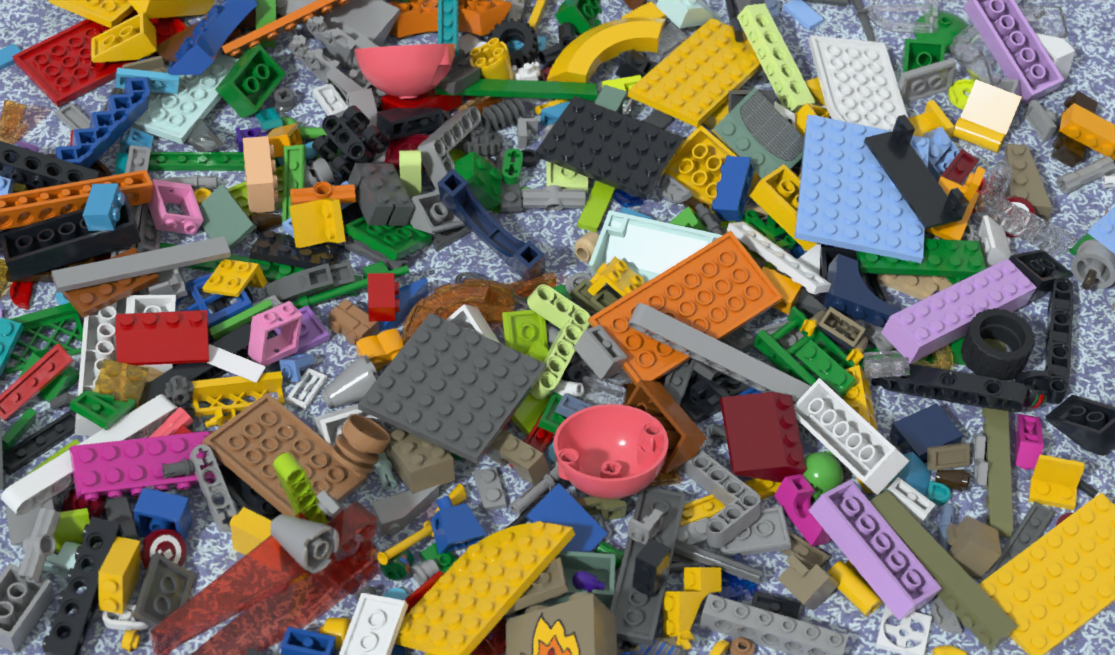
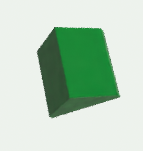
(921, 53)
(60, 384)

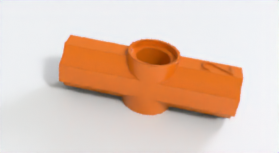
(323, 190)

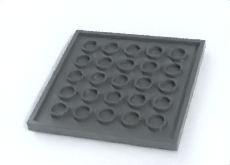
(452, 387)

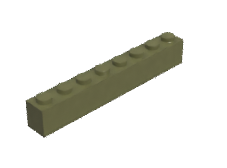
(958, 589)

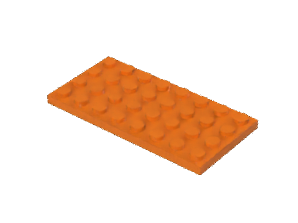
(708, 291)

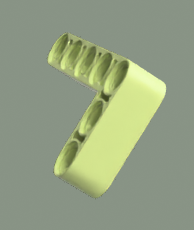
(410, 171)
(571, 321)

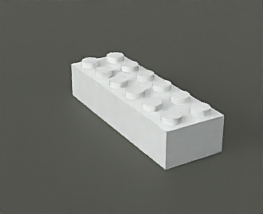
(849, 436)

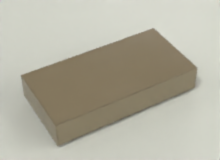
(948, 456)

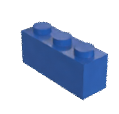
(733, 188)

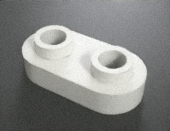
(125, 620)

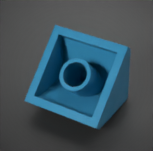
(914, 474)

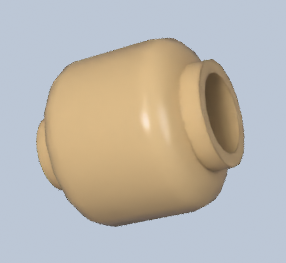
(585, 246)

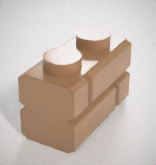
(351, 322)

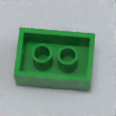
(250, 81)

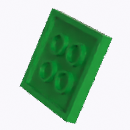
(387, 239)

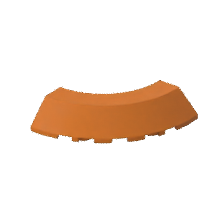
(474, 16)

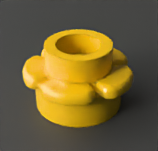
(130, 640)

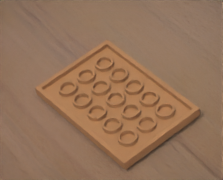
(265, 431)

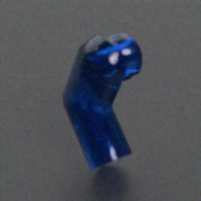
(626, 200)

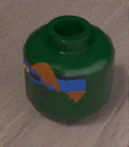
(398, 567)

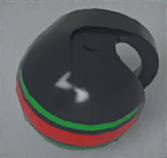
(1037, 386)

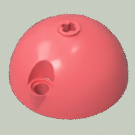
(406, 69)
(605, 449)

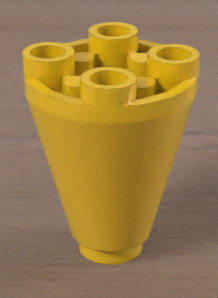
(493, 60)

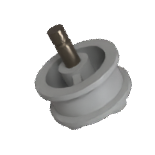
(1094, 265)

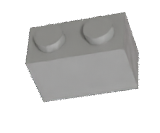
(600, 352)

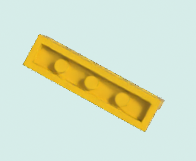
(235, 389)

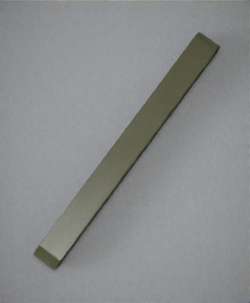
(999, 465)

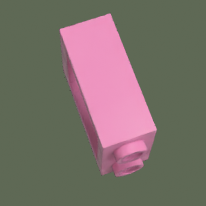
(181, 195)
(286, 343)

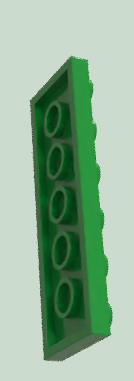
(940, 258)

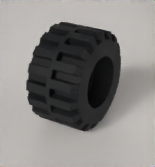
(521, 32)

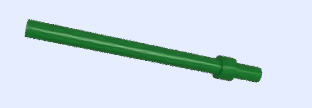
(305, 300)

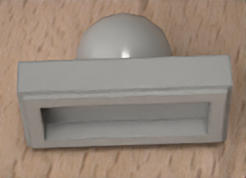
(1042, 121)

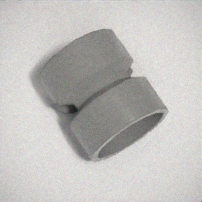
(320, 172)

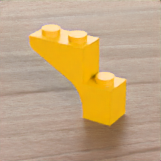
(682, 606)

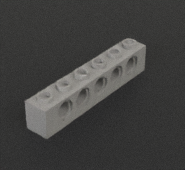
(770, 628)

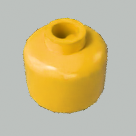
(336, 627)

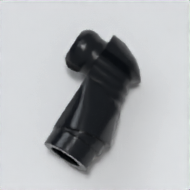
(573, 372)

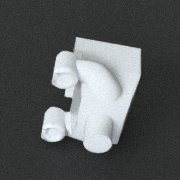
(528, 72)

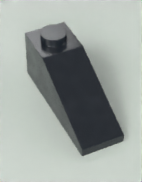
(405, 122)

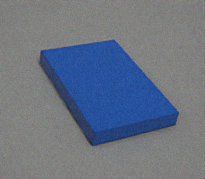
(562, 509)

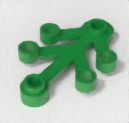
(769, 229)

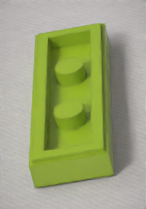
(596, 207)

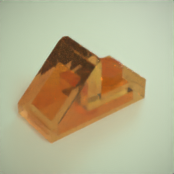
(12, 121)

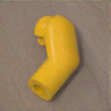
(948, 650)

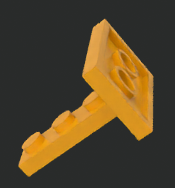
(955, 230)

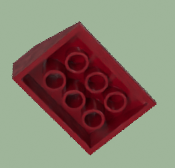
(763, 436)

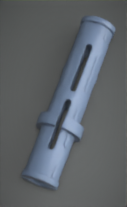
(947, 517)

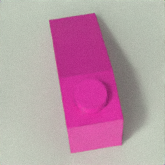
(1028, 441)

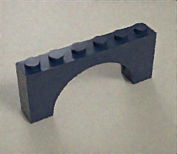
(460, 200)
(851, 295)

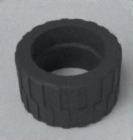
(1006, 328)

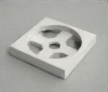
(885, 644)

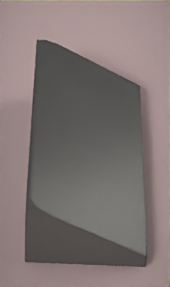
(461, 80)

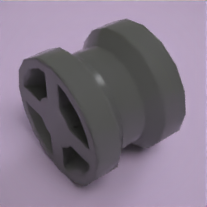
(284, 99)

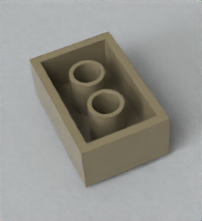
(419, 461)

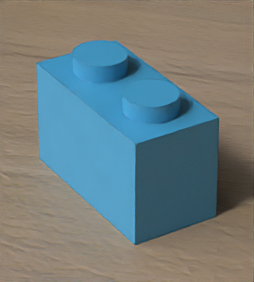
(103, 207)

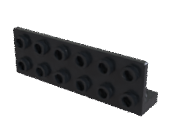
(914, 178)

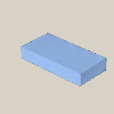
(803, 14)

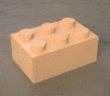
(259, 175)

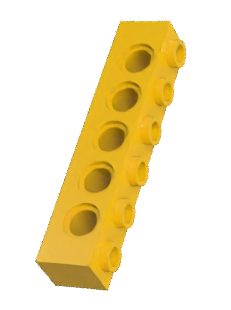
(861, 401)

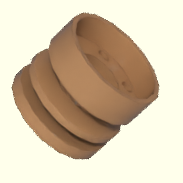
(360, 444)

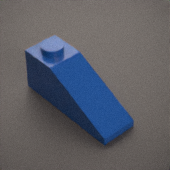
(408, 297)

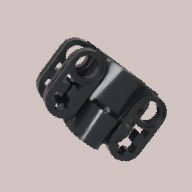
(349, 142)

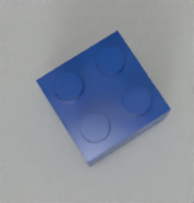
(162, 511)

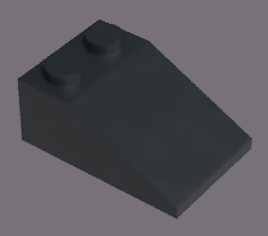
(1040, 270)
(1085, 423)

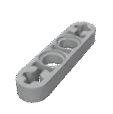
(210, 489)

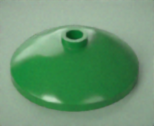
(948, 27)

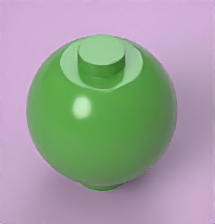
(822, 472)

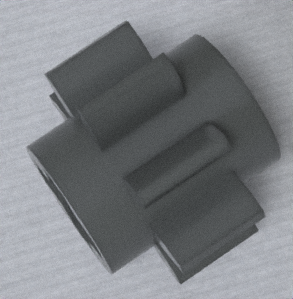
(179, 389)

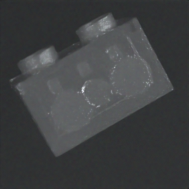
(885, 364)
(601, 393)

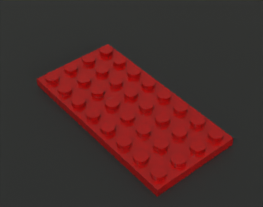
(63, 62)

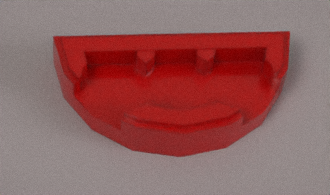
(21, 293)

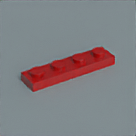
(34, 381)

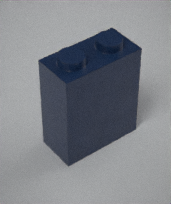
(924, 430)

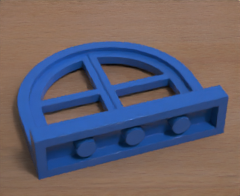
(197, 283)

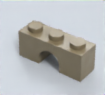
(524, 458)

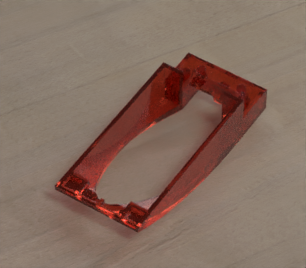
(273, 591)

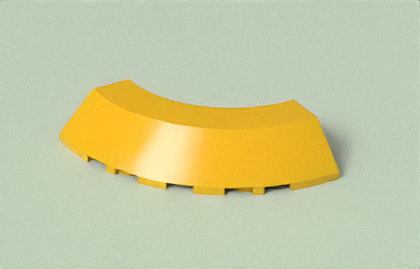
(604, 43)

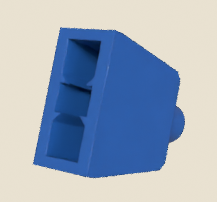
(455, 526)

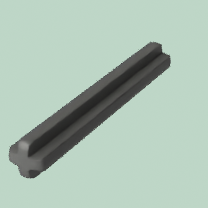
(717, 561)

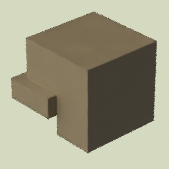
(973, 545)
(807, 584)

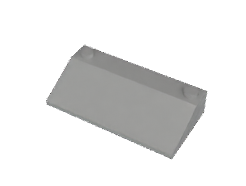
(364, 17)

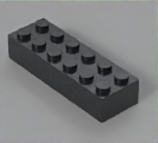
(64, 241)

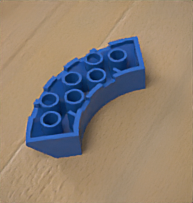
(208, 36)

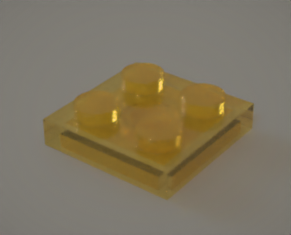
(121, 381)

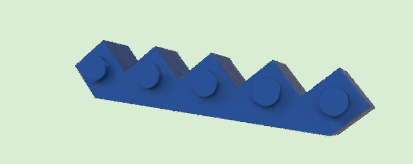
(107, 125)

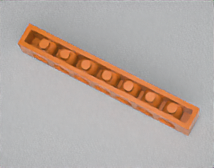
(48, 202)

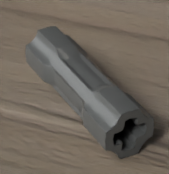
(375, 256)

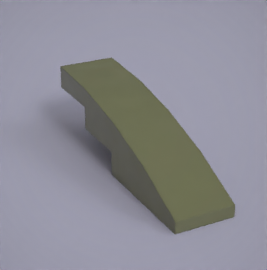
(595, 303)

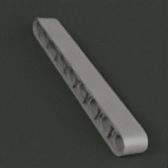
(714, 353)

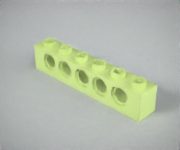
(775, 57)

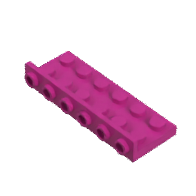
(133, 465)

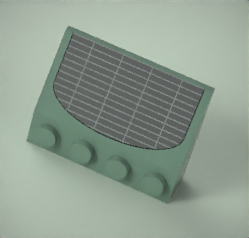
(760, 132)

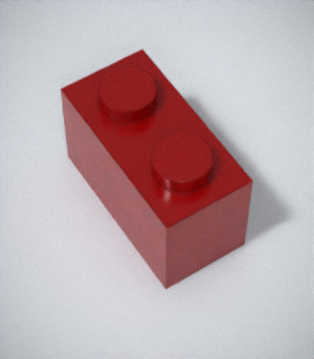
(381, 297)

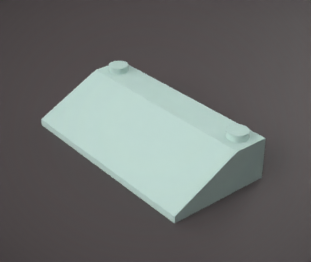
(646, 244)

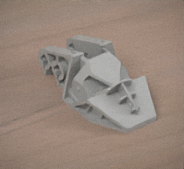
(342, 48)

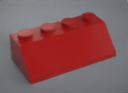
(162, 337)

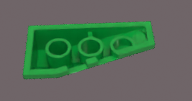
(580, 14)

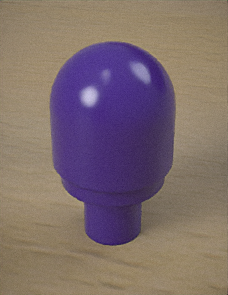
(587, 581)

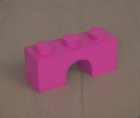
(795, 497)

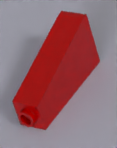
(426, 100)

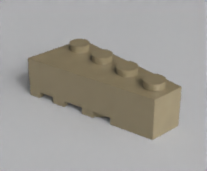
(1026, 179)

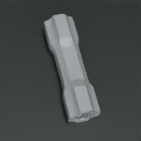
(1073, 180)

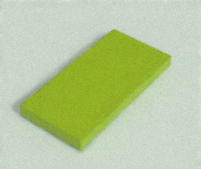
(531, 408)

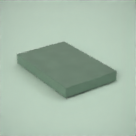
(225, 217)

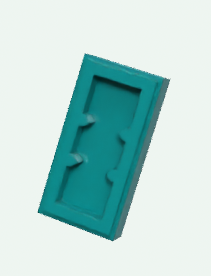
(268, 118)

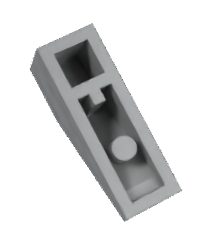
(401, 509)

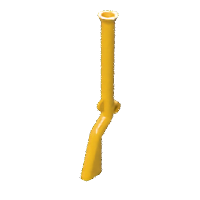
(457, 496)

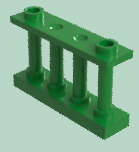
(783, 358)

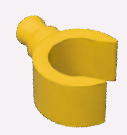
(219, 419)

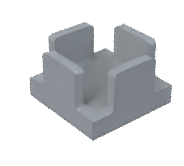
(170, 283)

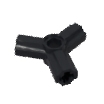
(566, 35)

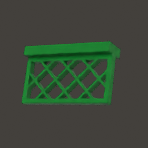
(47, 319)

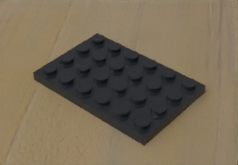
(610, 147)

